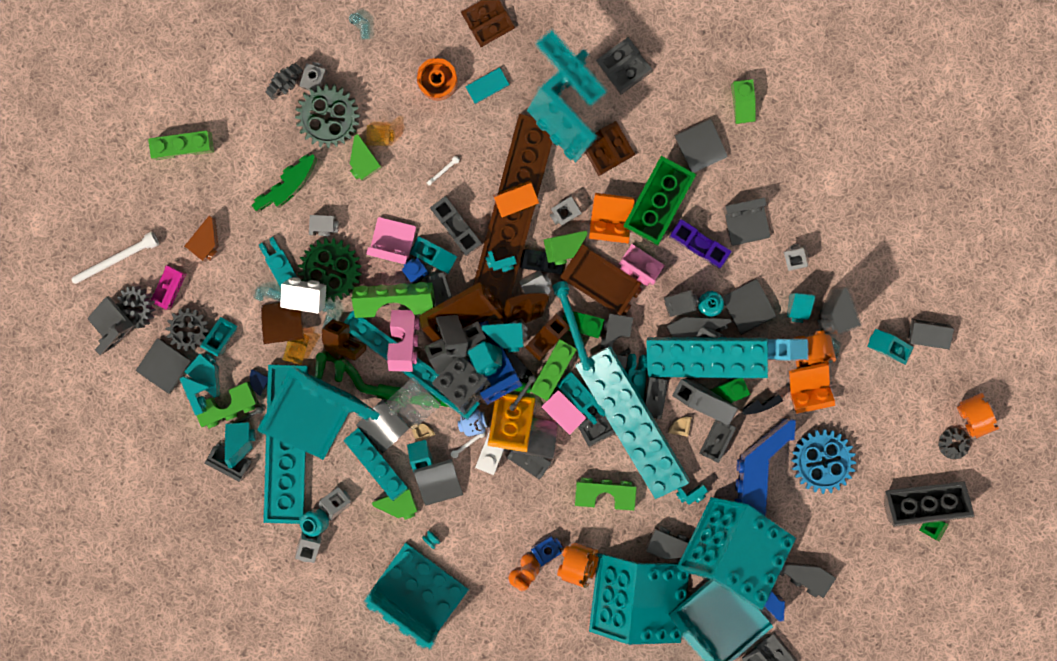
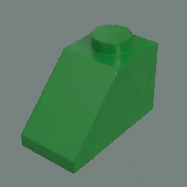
(587, 324)
(732, 390)

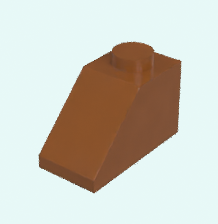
(205, 240)

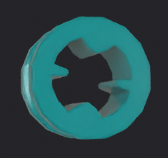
(431, 539)

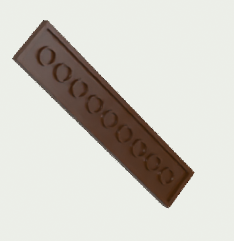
(508, 234)

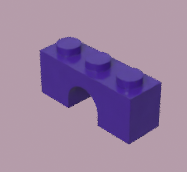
(699, 244)

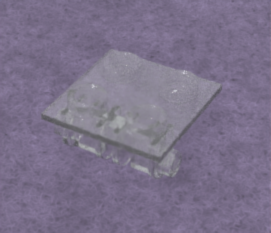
(412, 403)

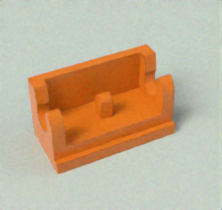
(516, 198)

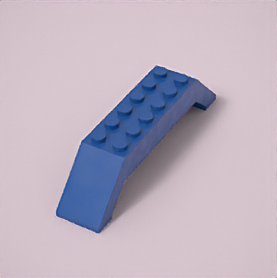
(753, 483)

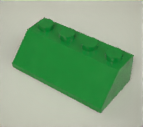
(659, 200)

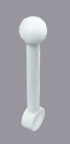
(455, 160)
(454, 454)

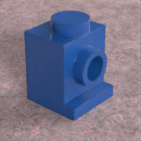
(414, 270)
(541, 556)

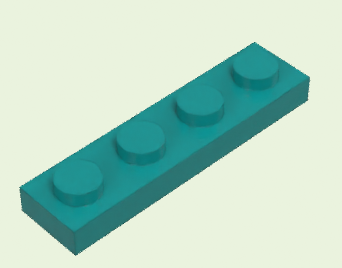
(571, 67)
(375, 464)

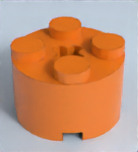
(437, 67)
(819, 350)
(978, 415)
(578, 564)

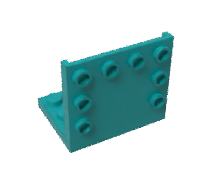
(558, 119)
(310, 413)
(737, 550)
(416, 596)
(636, 600)
(719, 623)

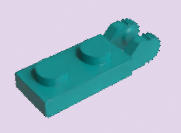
(278, 262)
(638, 376)
(579, 396)

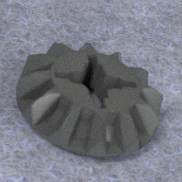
(946, 439)

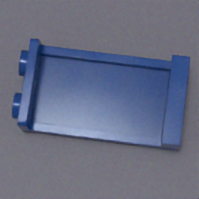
(503, 380)

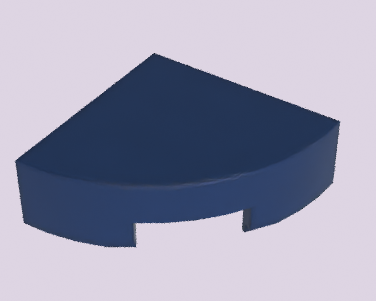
(258, 381)

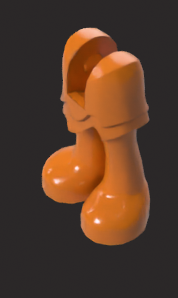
(522, 578)

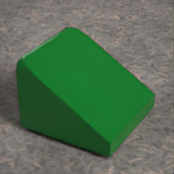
(934, 529)

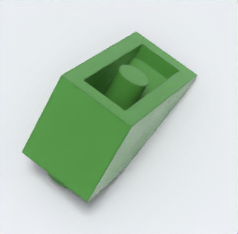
(743, 101)
(362, 160)
(563, 247)
(403, 506)

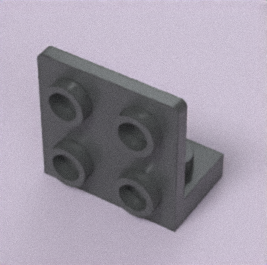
(747, 221)
(110, 323)
(461, 384)

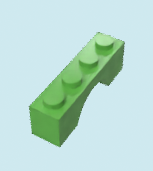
(369, 299)

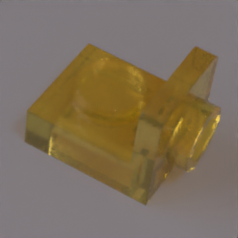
(379, 135)
(296, 350)

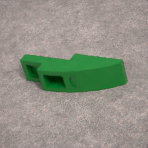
(293, 180)

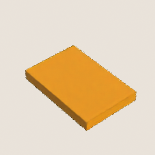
(511, 428)

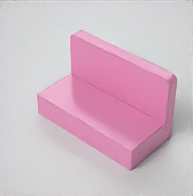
(563, 412)

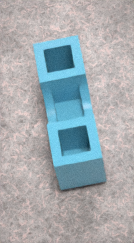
(788, 349)

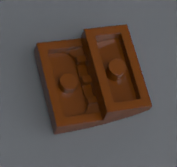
(487, 20)
(609, 149)
(525, 306)
(280, 323)

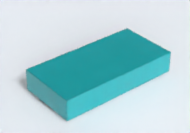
(487, 85)

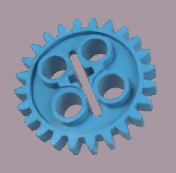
(819, 443)

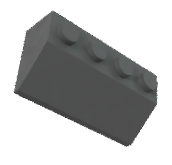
(838, 312)
(928, 504)

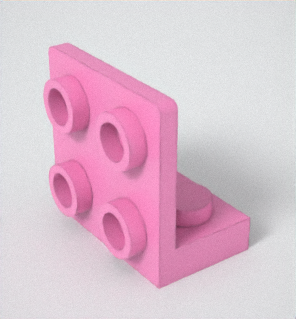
(392, 240)
(641, 264)

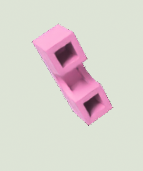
(402, 354)

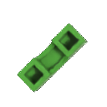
(181, 144)
(553, 370)
(242, 398)
(623, 493)

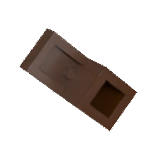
(547, 337)
(338, 341)

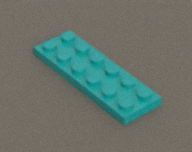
(707, 357)

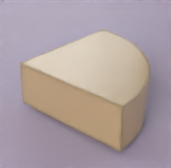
(680, 426)
(422, 432)

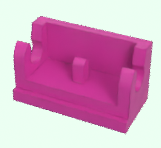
(168, 287)

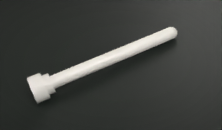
(148, 241)

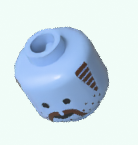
(475, 425)

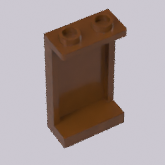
(601, 281)
(470, 306)

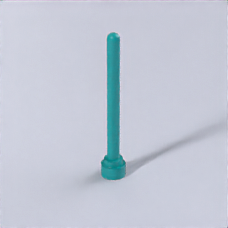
(561, 290)

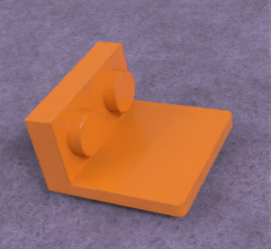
(609, 216)
(811, 388)

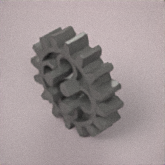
(284, 81)
(136, 297)
(180, 336)

